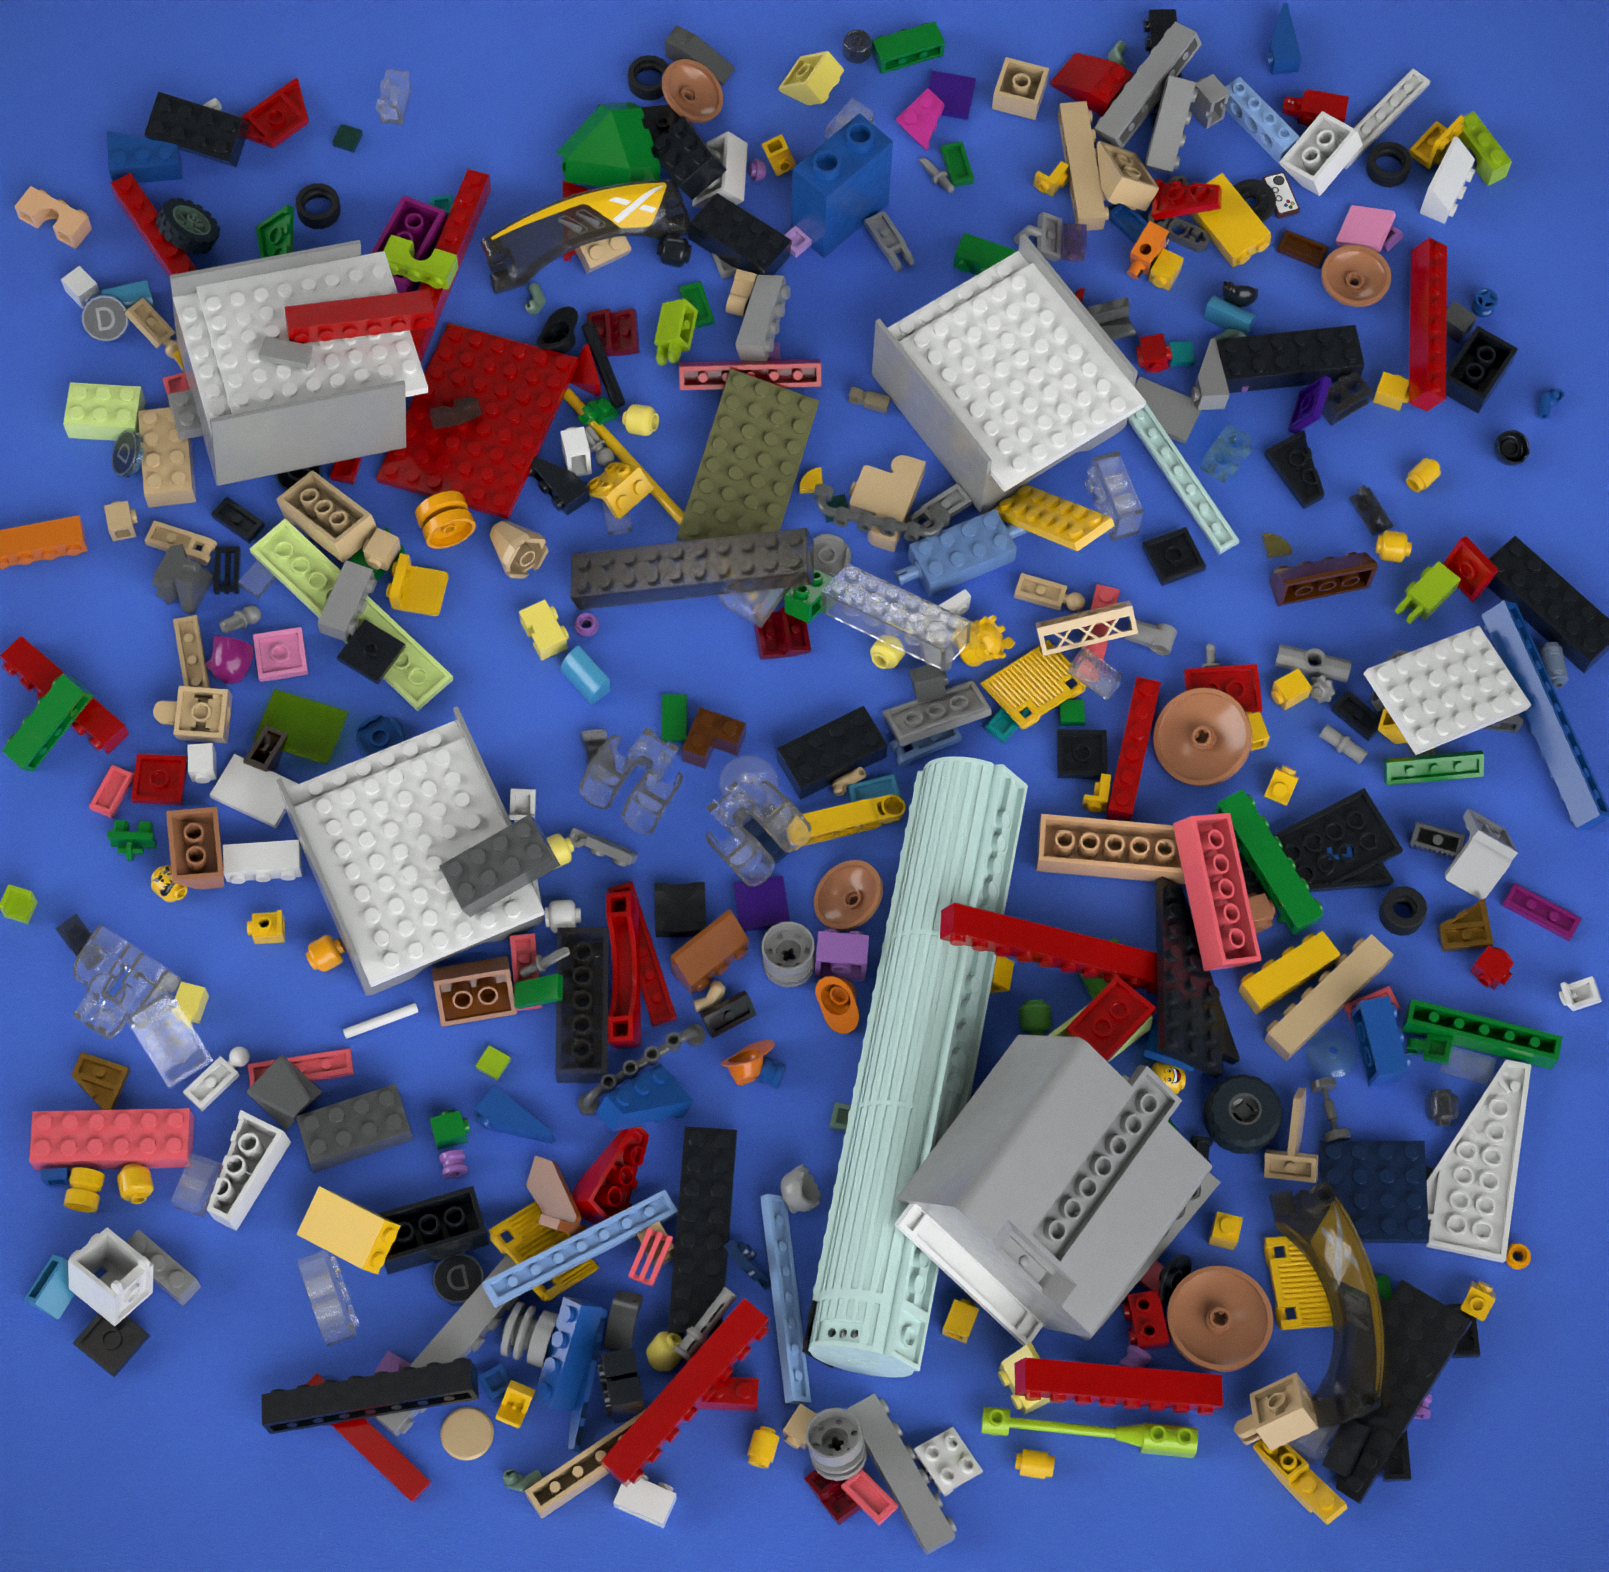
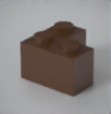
(709, 732)

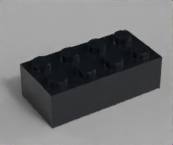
(197, 129)
(739, 237)
(831, 752)
(435, 1229)

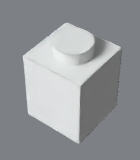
(80, 286)
(202, 762)

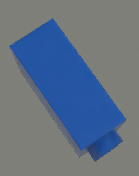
(842, 184)

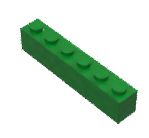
(1270, 864)
(1483, 1034)

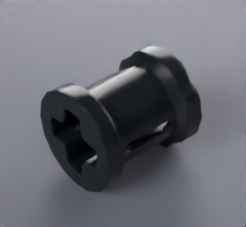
(1202, 1145)

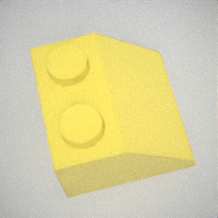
(812, 78)
(1007, 1377)

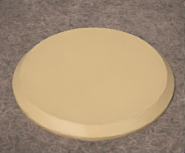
(467, 1433)

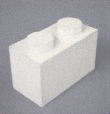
(576, 451)
(646, 1500)

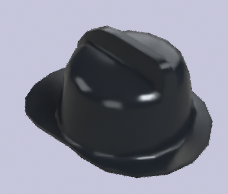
(559, 331)

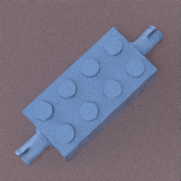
(961, 553)

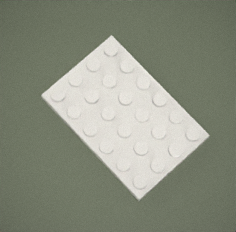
(1447, 689)

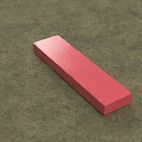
(314, 1066)

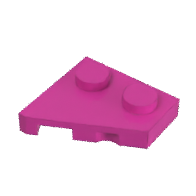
(921, 117)

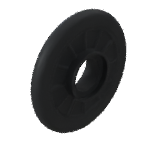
(1262, 193)

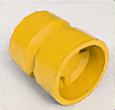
(83, 1194)

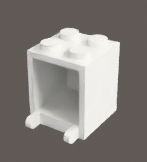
(122, 1287)

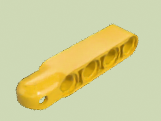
(854, 817)

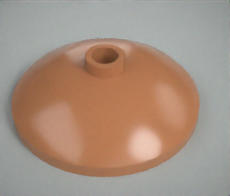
(692, 90)
(1358, 266)
(841, 889)

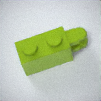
(674, 330)
(1429, 592)

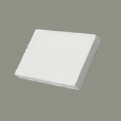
(251, 791)

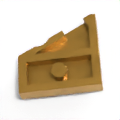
(1467, 930)

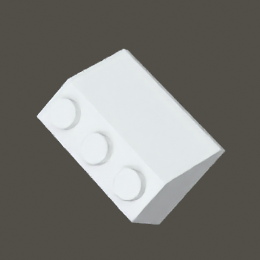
(1321, 153)
(1449, 182)
(731, 184)

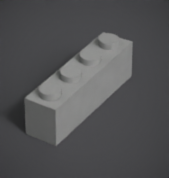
(1169, 125)
(762, 318)

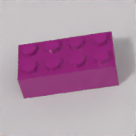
(416, 223)

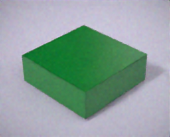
(1072, 713)

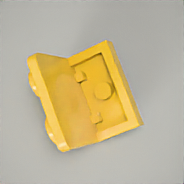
(1435, 143)
(620, 487)
(416, 588)

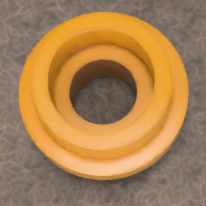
(1523, 1251)

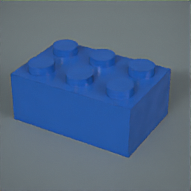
(1380, 1041)

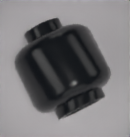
(674, 251)

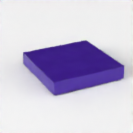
(954, 92)
(1309, 404)
(762, 904)

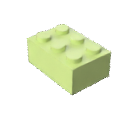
(102, 410)

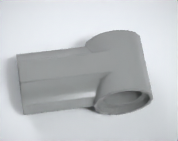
(1157, 638)

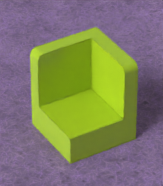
(18, 904)

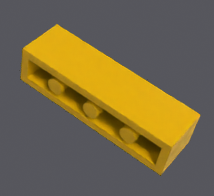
(1288, 972)

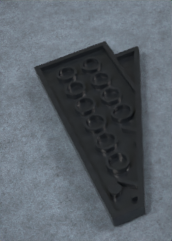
(1346, 821)
(1188, 1002)
(1418, 1345)

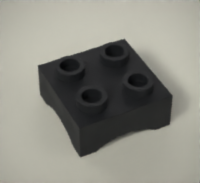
(679, 909)

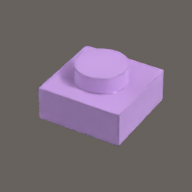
(800, 241)

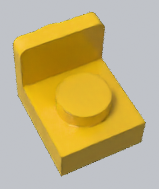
(1099, 800)

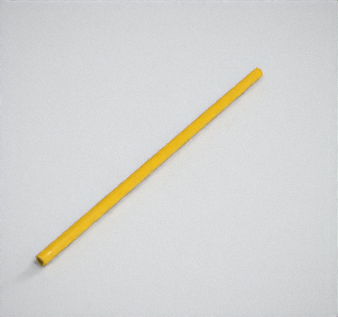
(625, 457)

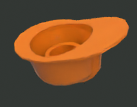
(838, 1003)
(748, 1062)

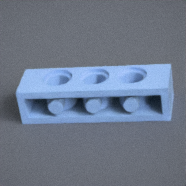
(1260, 120)

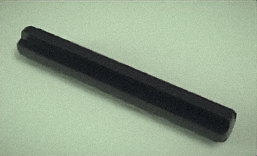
(603, 365)

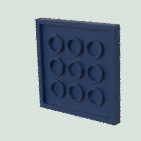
(1380, 1187)

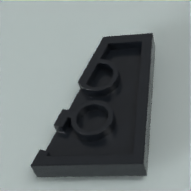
(1296, 468)

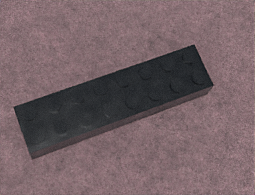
(702, 1225)

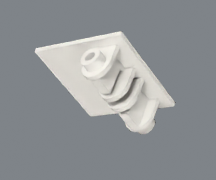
(947, 1461)

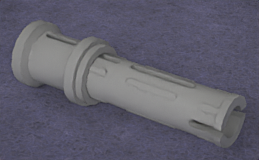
(698, 1338)

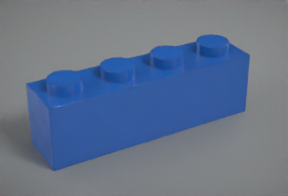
(568, 1353)

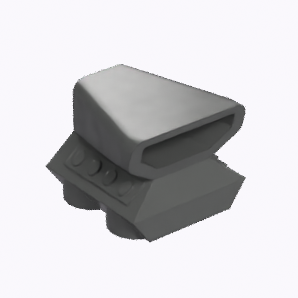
(1114, 318)
(181, 579)
(284, 1092)

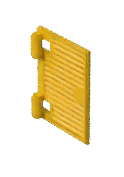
(1032, 683)
(533, 1239)
(1296, 1286)

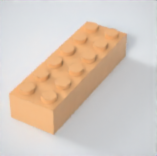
(1108, 848)

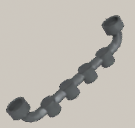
(888, 525)
(693, 1035)

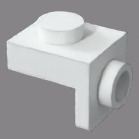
(522, 803)
(1580, 994)

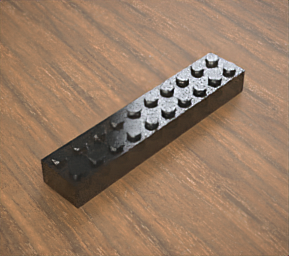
(692, 569)

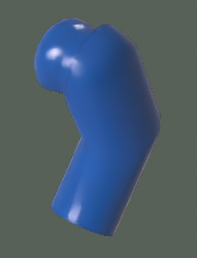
(1548, 400)

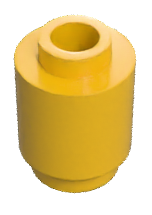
(1423, 475)
(762, 1447)
(1035, 1463)

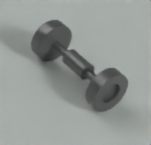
(1323, 1086)

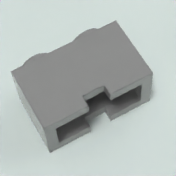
(1210, 101)

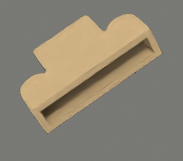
(887, 495)

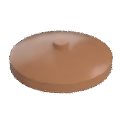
(1203, 737)
(1219, 1319)

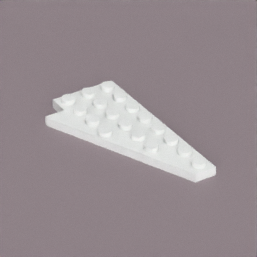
(1476, 1178)

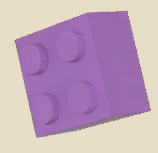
(842, 954)

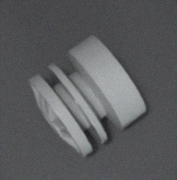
(785, 942)
(527, 1333)
(836, 1444)

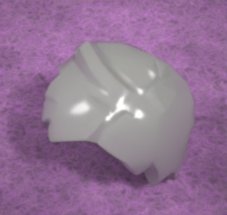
(800, 1190)

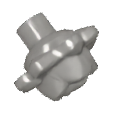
(1322, 689)

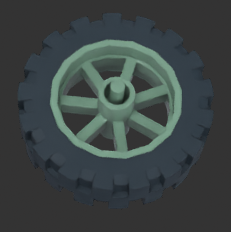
(188, 226)

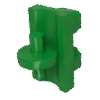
(132, 842)

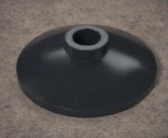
(1172, 1275)

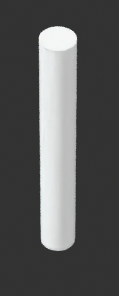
(380, 1020)

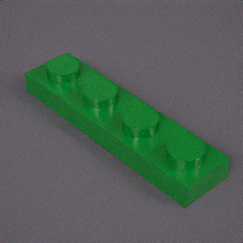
(1434, 767)

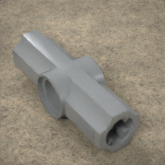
(1329, 666)

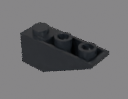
(561, 484)

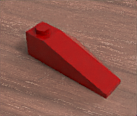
(611, 1178)

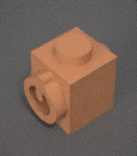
(1262, 911)

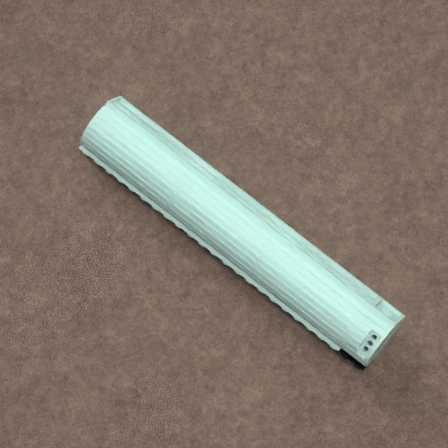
(913, 1066)

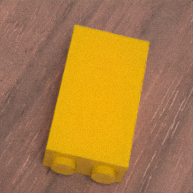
(1235, 226)
(348, 1230)

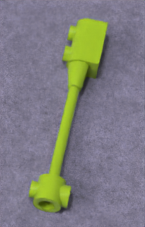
(1150, 1437)

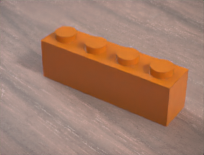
(42, 541)

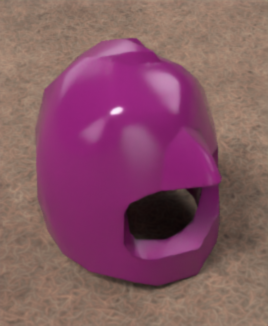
(230, 659)

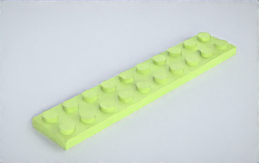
(311, 580)

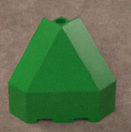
(610, 148)

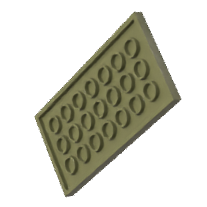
(748, 460)

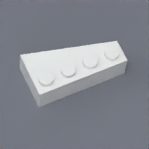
(246, 1169)

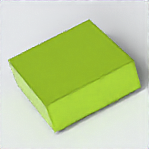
(493, 1063)

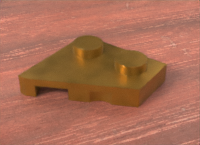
(100, 1079)

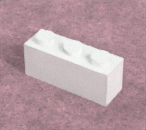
(262, 861)

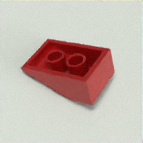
(1092, 81)

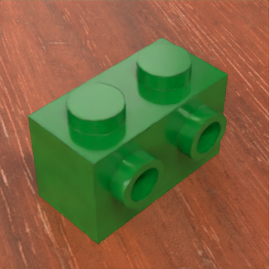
(805, 601)

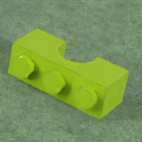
(1490, 157)
(436, 270)

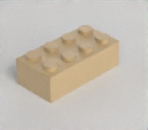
(166, 460)
(327, 516)

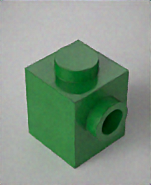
(449, 1129)

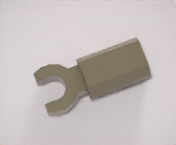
(869, 399)

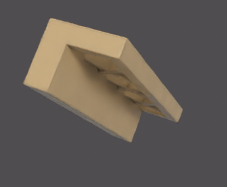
(1083, 619)

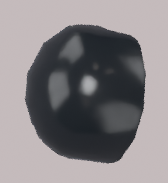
(1239, 295)
(1511, 448)

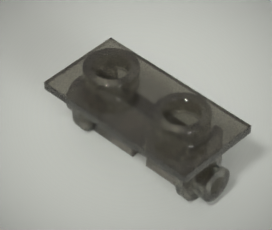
(1371, 511)

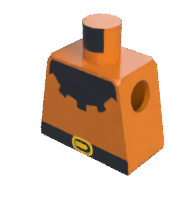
(1147, 249)

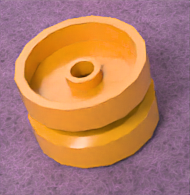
(445, 519)

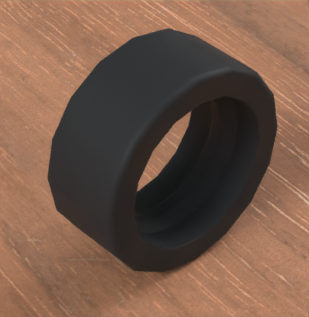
(642, 64)
(1392, 150)
(313, 191)

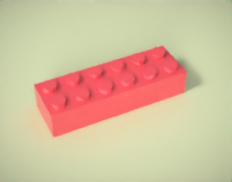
(1217, 891)
(111, 1138)

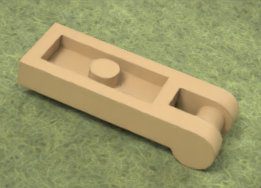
(163, 536)

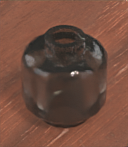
(857, 46)
(1442, 1107)

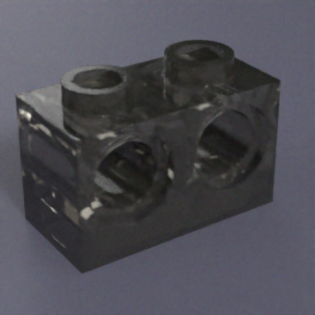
(1346, 401)

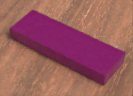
(1541, 912)

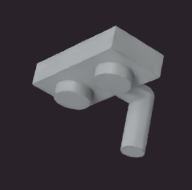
(1048, 235)

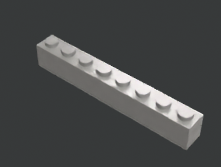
(456, 1340)

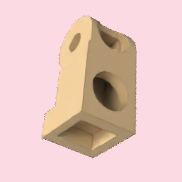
(740, 292)

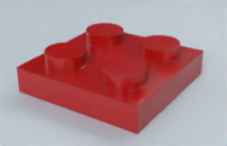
(1471, 567)
(159, 779)

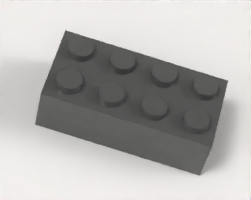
(499, 865)
(354, 1128)

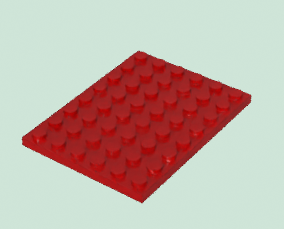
(494, 452)

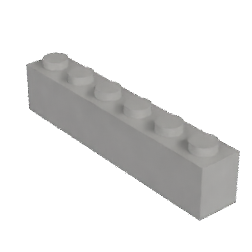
(1147, 85)
(902, 1476)

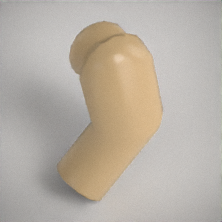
(840, 784)
(713, 998)

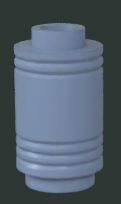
(1554, 662)

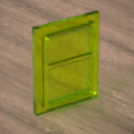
(310, 725)

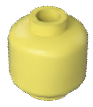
(640, 420)
(885, 655)
(561, 848)
(661, 1352)

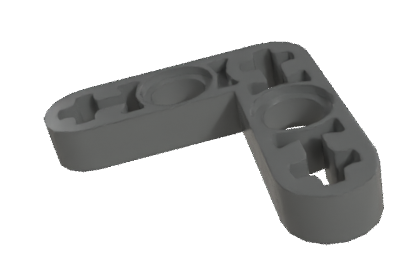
(1196, 232)

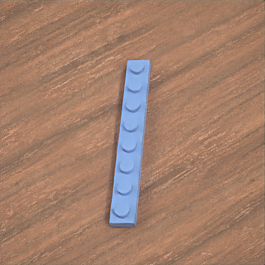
(578, 1249)
(785, 1300)

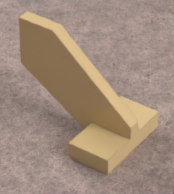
(1292, 1163)

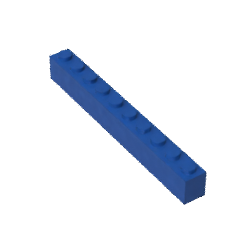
(1547, 717)

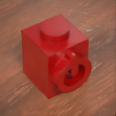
(1154, 353)
(1493, 967)

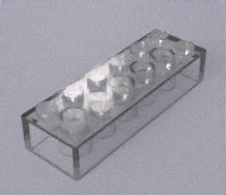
(895, 616)

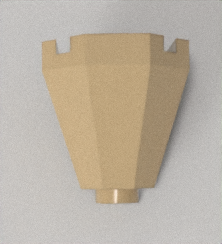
(518, 548)

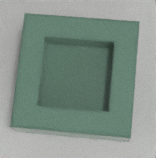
(840, 1117)

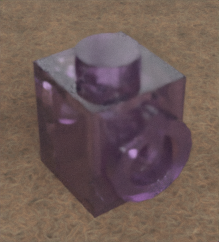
(1074, 242)

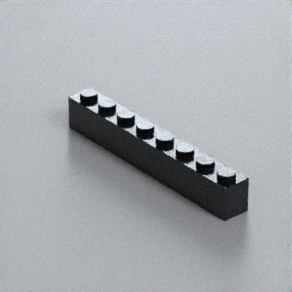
(370, 1396)

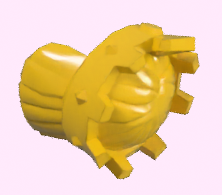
(985, 642)

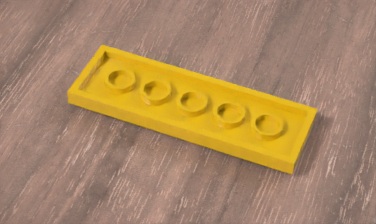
(1053, 517)

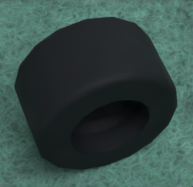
(1408, 897)

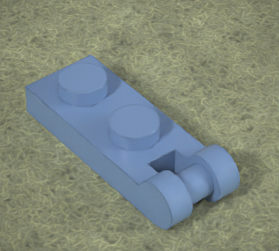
(925, 746)

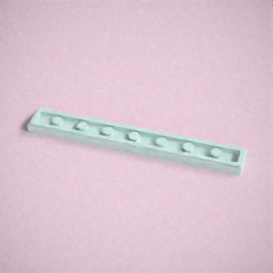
(1183, 480)

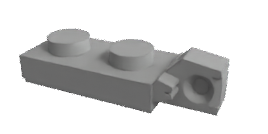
(601, 846)

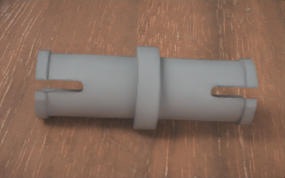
(1343, 744)

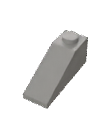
(1211, 385)

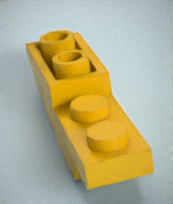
(1301, 1481)

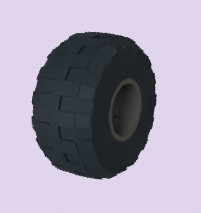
(1242, 1114)

